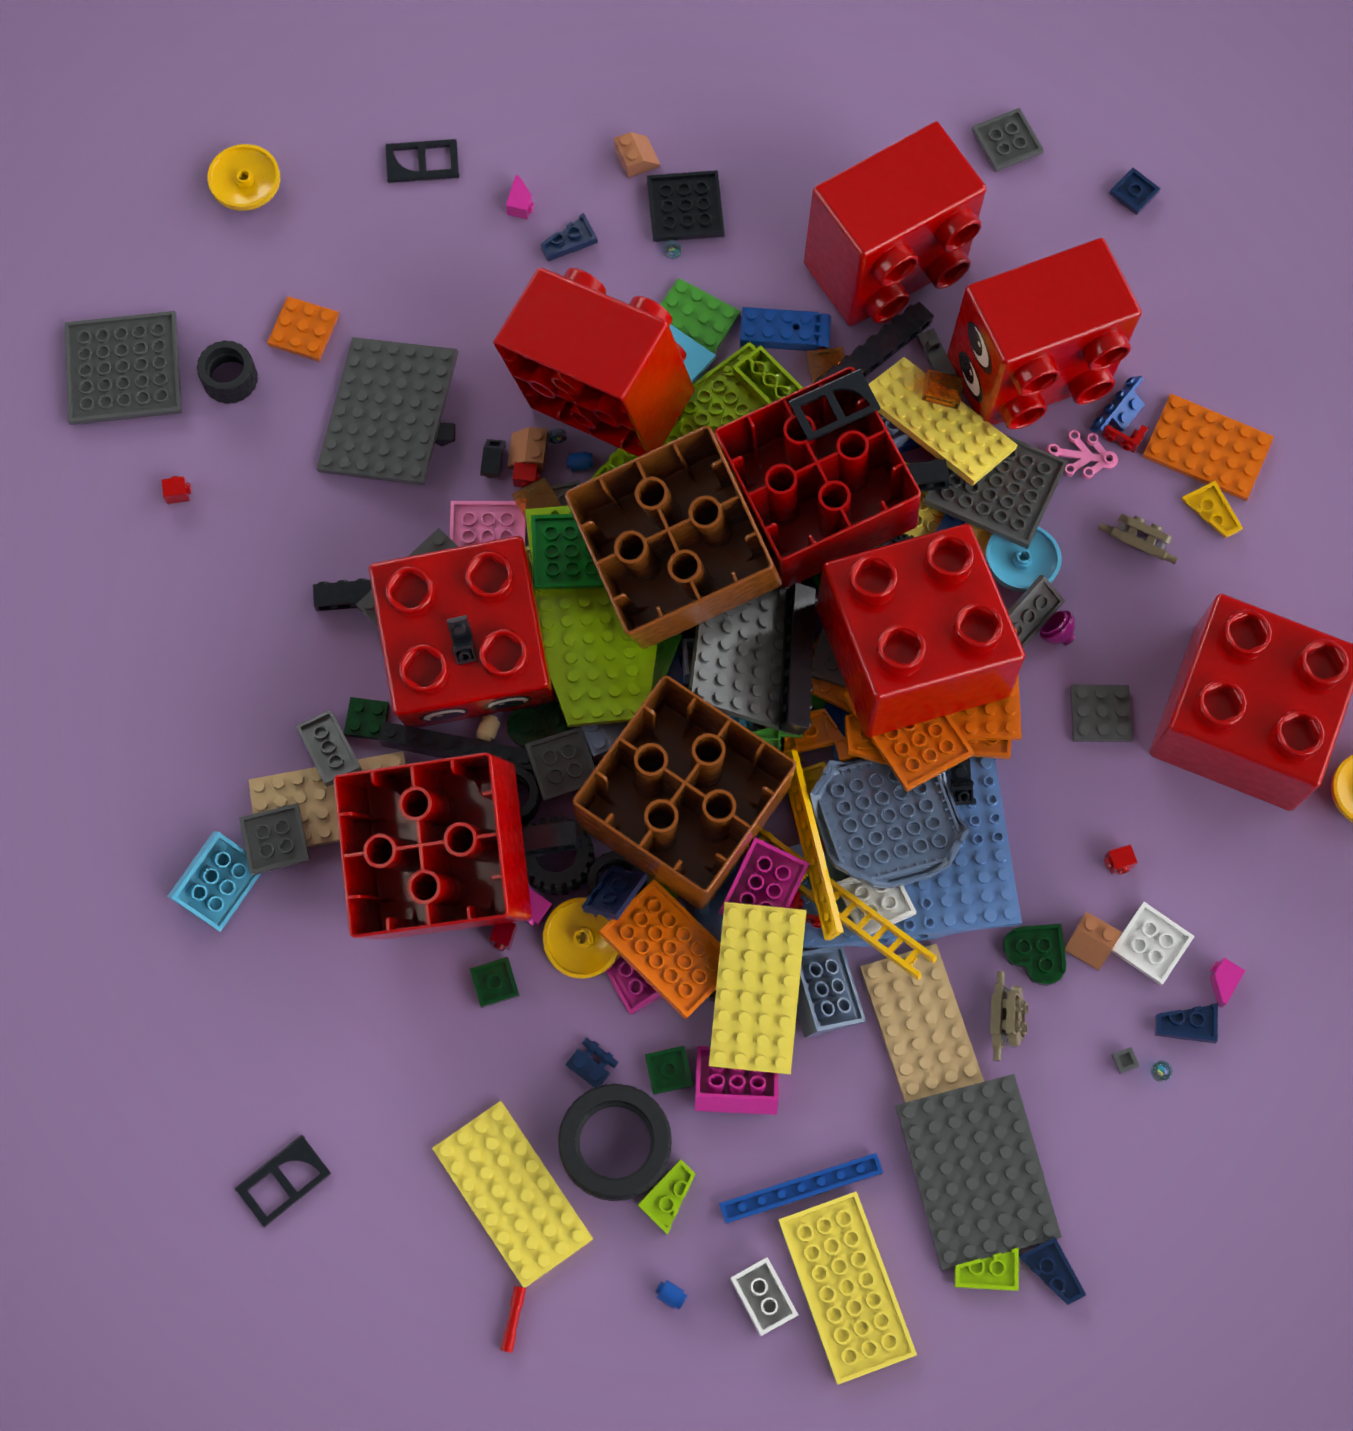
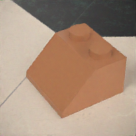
(635, 154)
(529, 447)
(1092, 941)

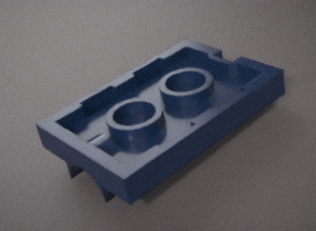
(614, 892)

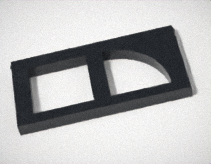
(398, 173)
(851, 382)
(296, 1151)

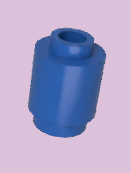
(579, 461)
(670, 1294)

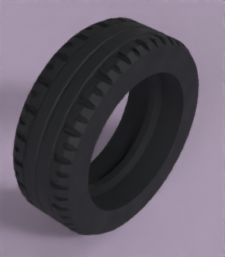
(569, 1142)

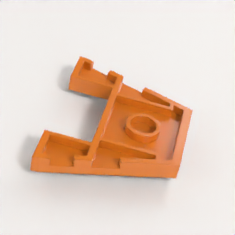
(821, 734)
(858, 743)

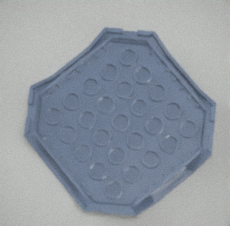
(882, 830)

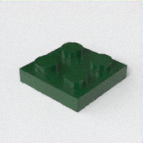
(365, 718)
(494, 982)
(668, 1070)

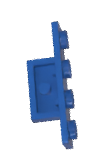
(1122, 408)

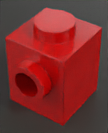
(525, 474)
(176, 489)
(1120, 860)

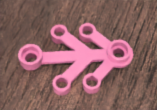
(1085, 455)

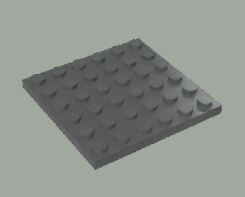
(122, 368)
(1006, 499)

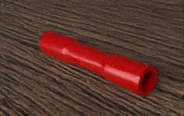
(515, 1307)

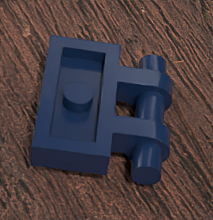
(587, 1068)

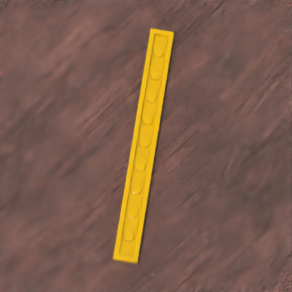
(813, 853)

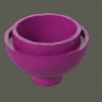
(1059, 628)

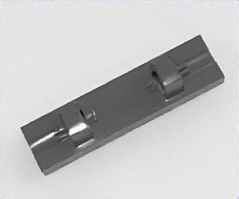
(937, 358)

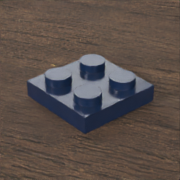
(1134, 191)

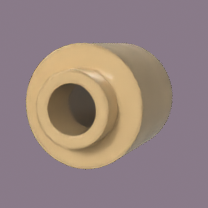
(488, 728)

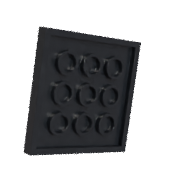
(685, 206)

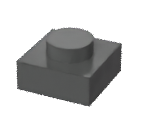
(1125, 1060)

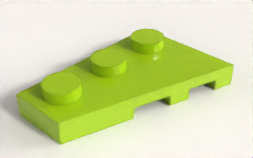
(667, 1195)
(991, 1273)

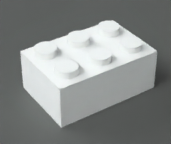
(763, 1296)

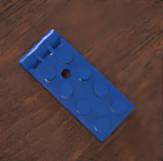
(776, 329)

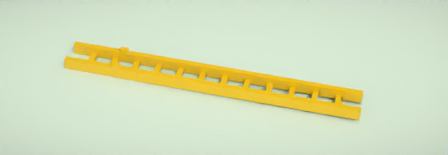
(886, 925)

